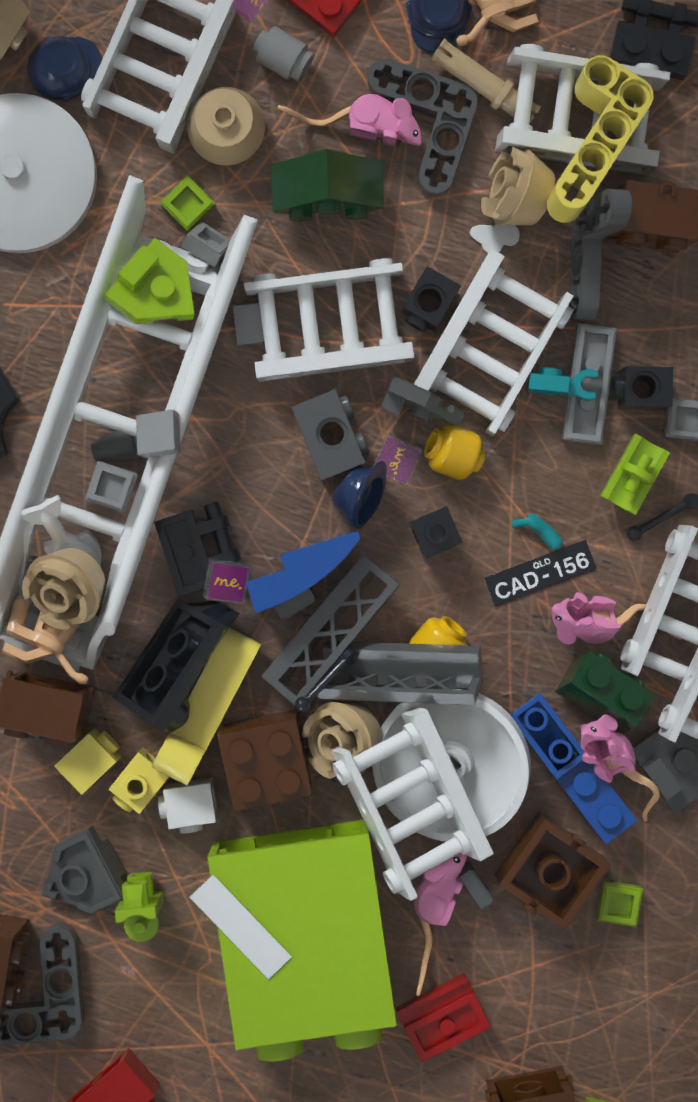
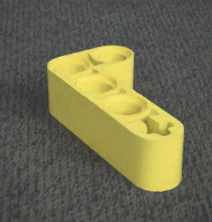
(597, 147)
(208, 705)

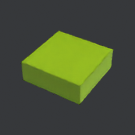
(187, 204)
(619, 903)

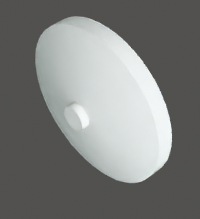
(44, 173)
(486, 755)

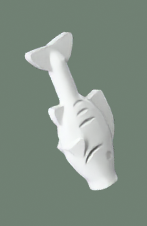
(46, 515)

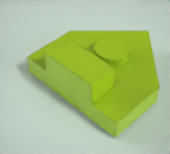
(153, 286)

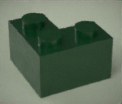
(327, 185)

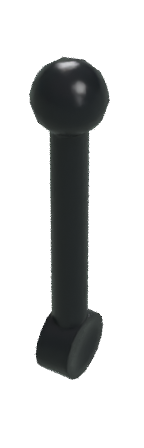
(689, 501)
(349, 657)

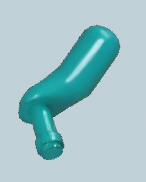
(543, 529)

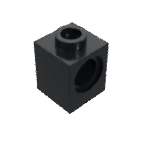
(432, 283)
(660, 383)
(435, 532)

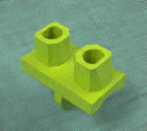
(634, 474)
(140, 907)

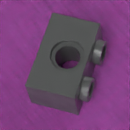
(313, 417)

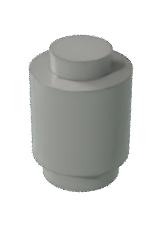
(283, 54)

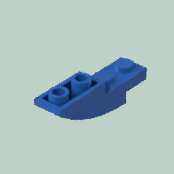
(577, 778)

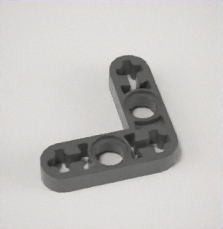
(446, 117)
(600, 218)
(54, 999)

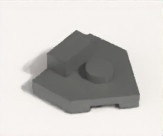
(421, 403)
(670, 767)
(85, 872)

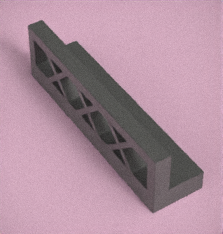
(324, 620)
(405, 667)

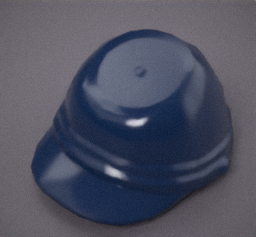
(437, 20)
(63, 66)
(360, 493)

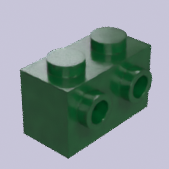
(602, 690)

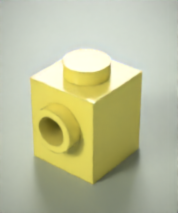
(89, 760)
(137, 783)

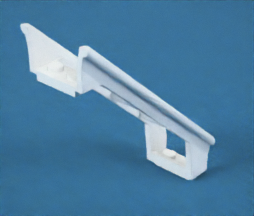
(67, 406)

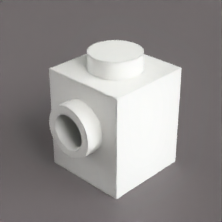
(189, 805)

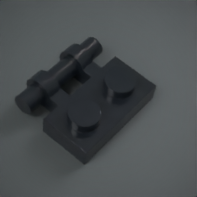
(667, 49)
(185, 547)

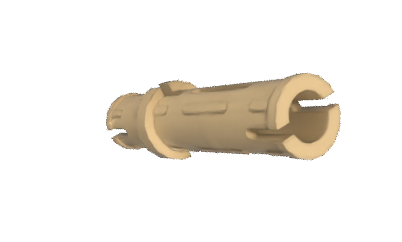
(479, 78)

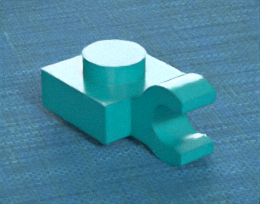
(551, 382)

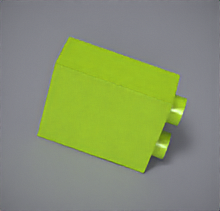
(323, 907)

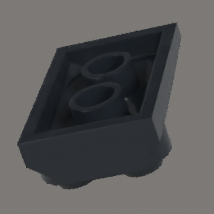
(173, 661)

